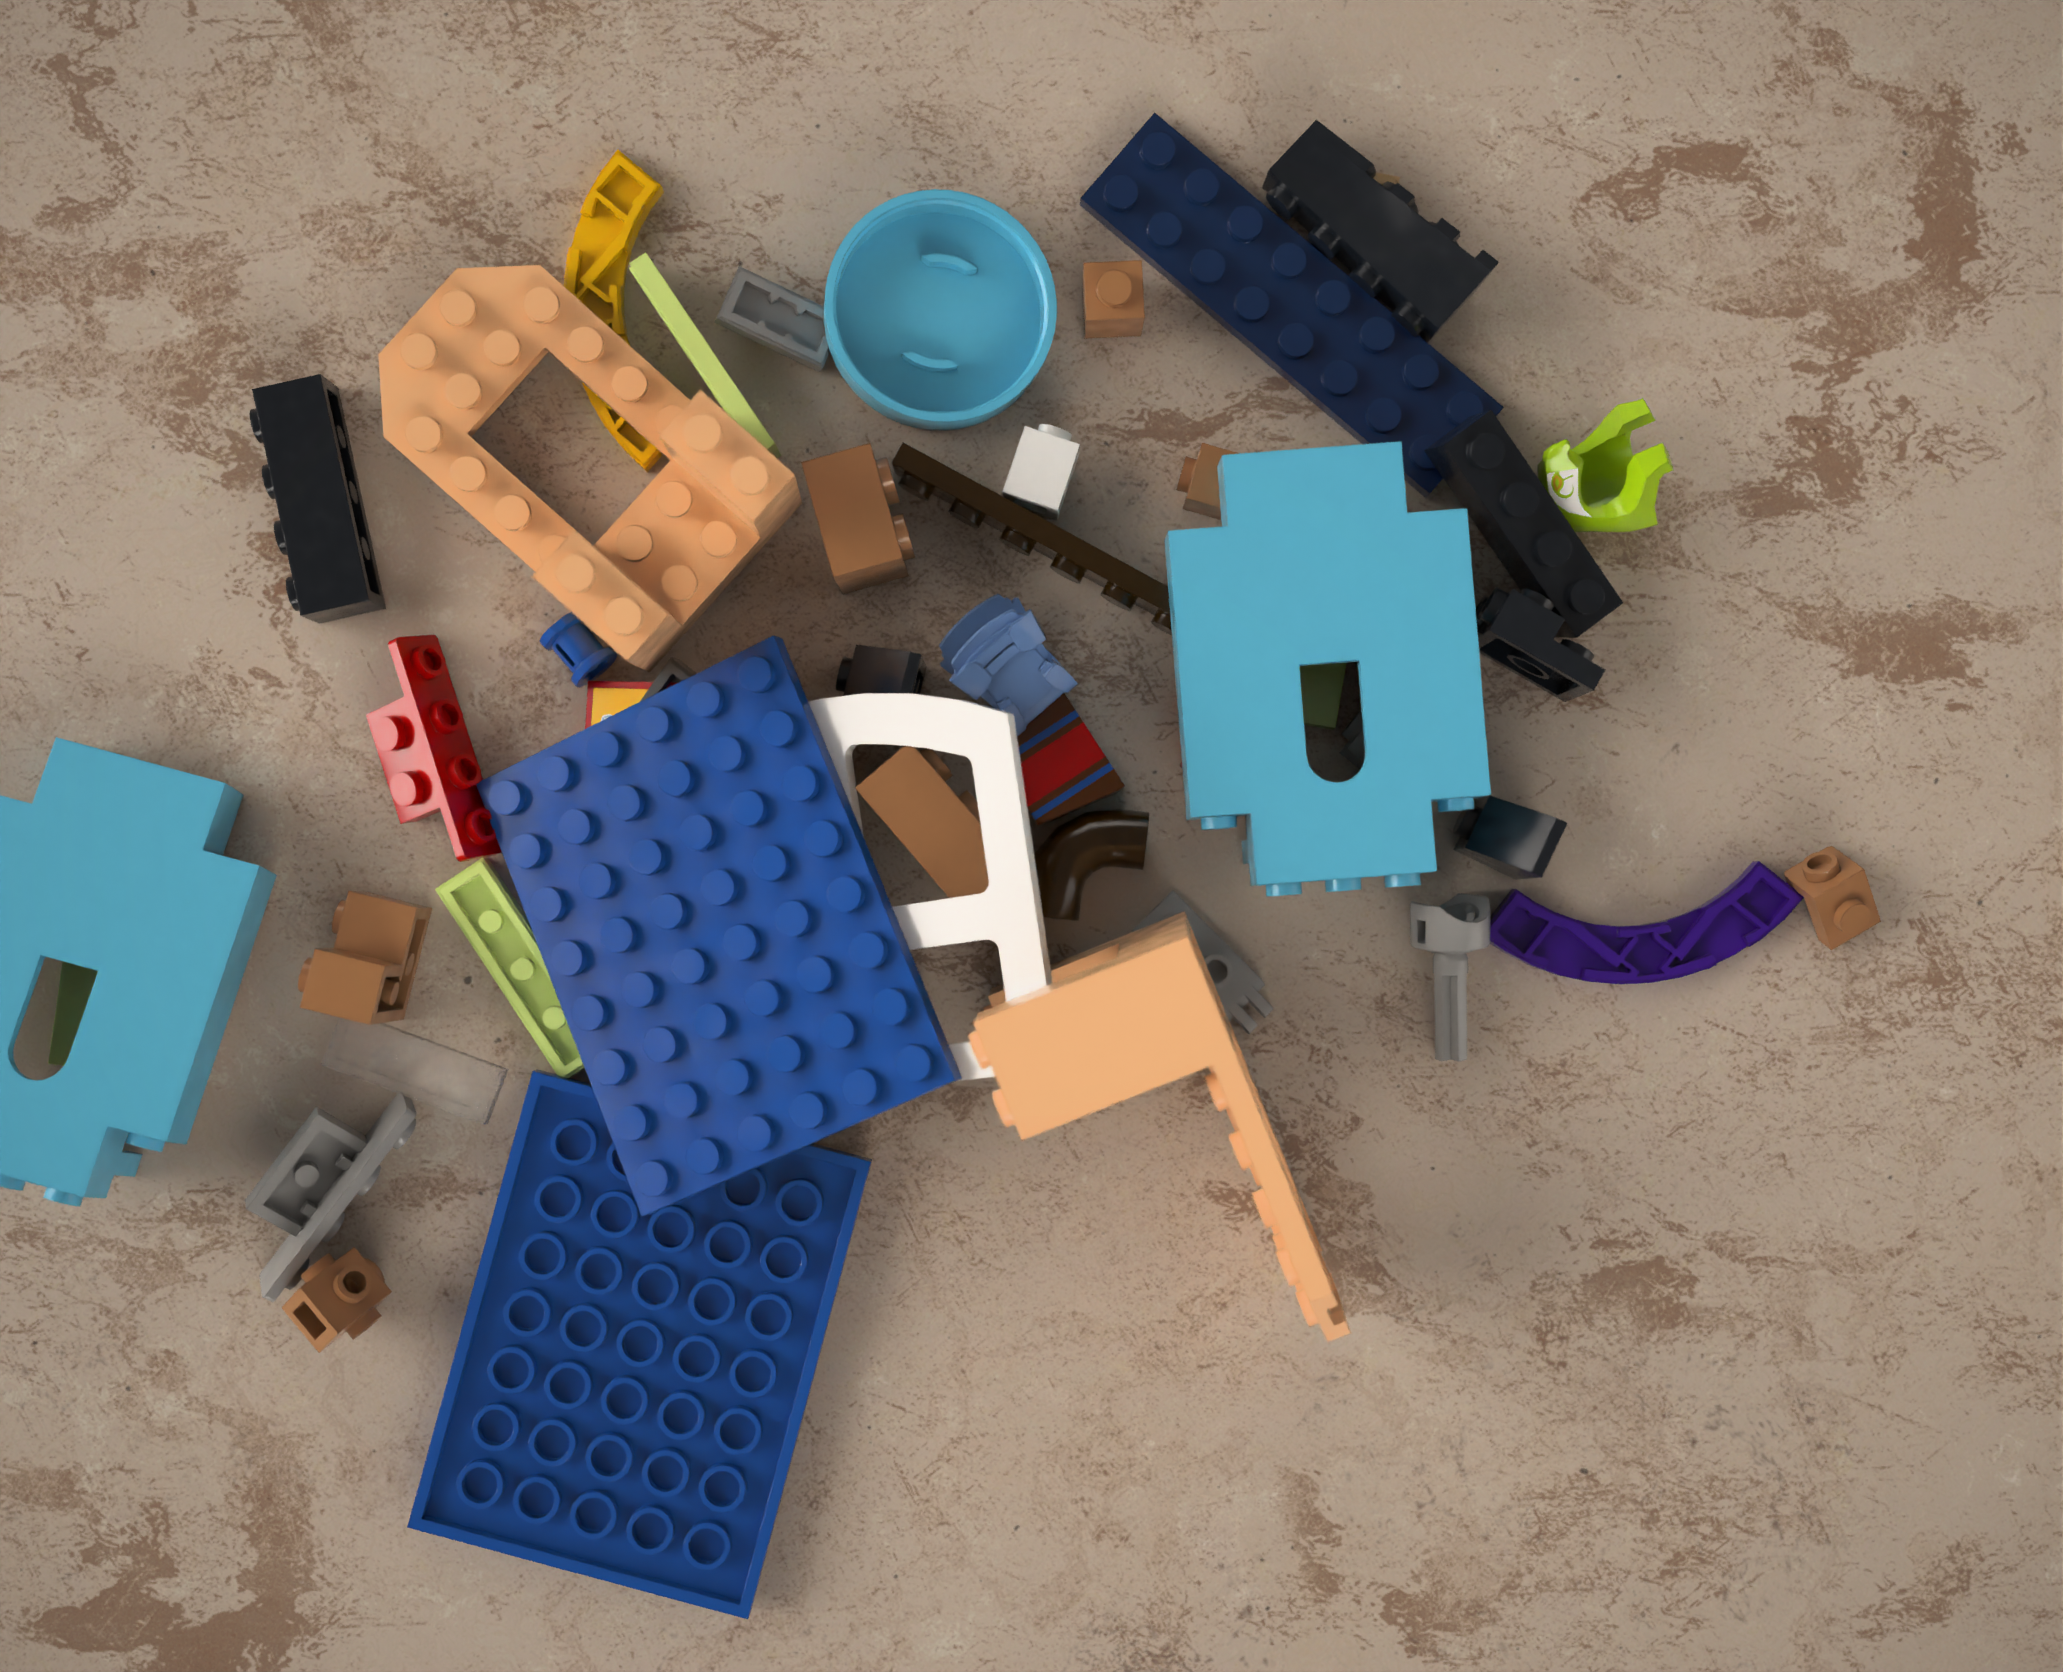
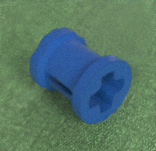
(578, 649)

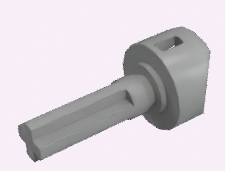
(1450, 934)

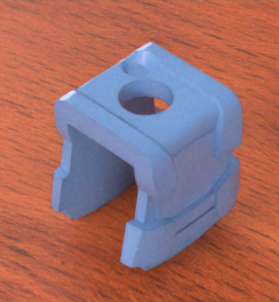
(1002, 658)

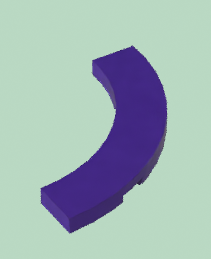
(1646, 951)

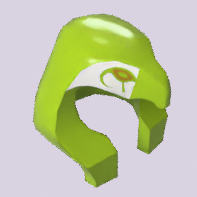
(1601, 480)

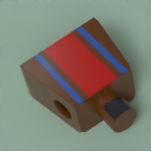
(1063, 764)

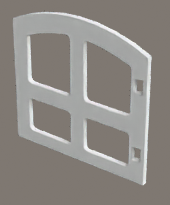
(1011, 904)

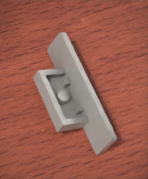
(318, 1180)

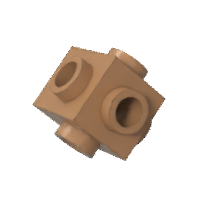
(337, 1298)

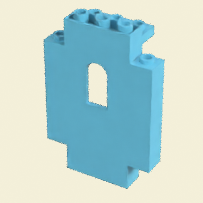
(1314, 573)
(130, 880)

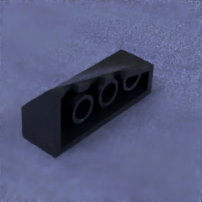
(1375, 231)

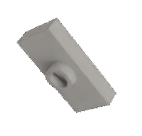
(775, 318)

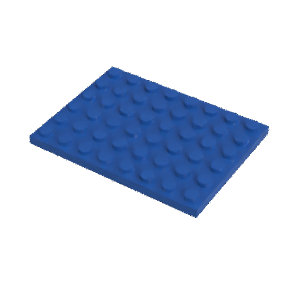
(716, 928)
(633, 1373)

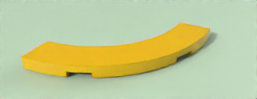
(599, 266)

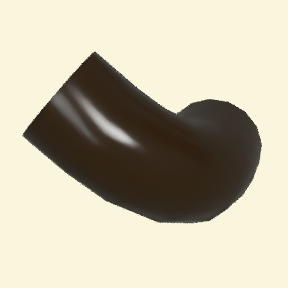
(1082, 848)

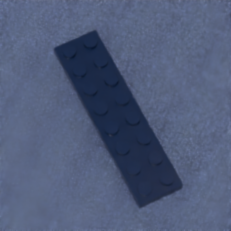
(1282, 298)

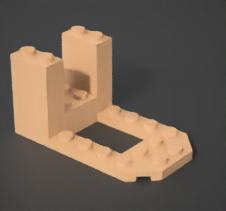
(673, 542)
(1127, 1024)

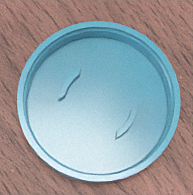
(939, 309)

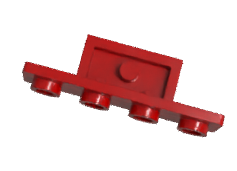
(430, 751)

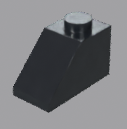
(881, 671)
(1508, 837)

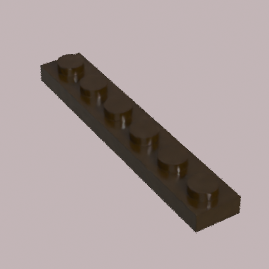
(1028, 532)

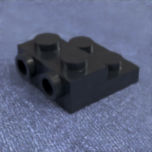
(1520, 636)

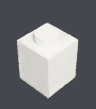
(1042, 470)

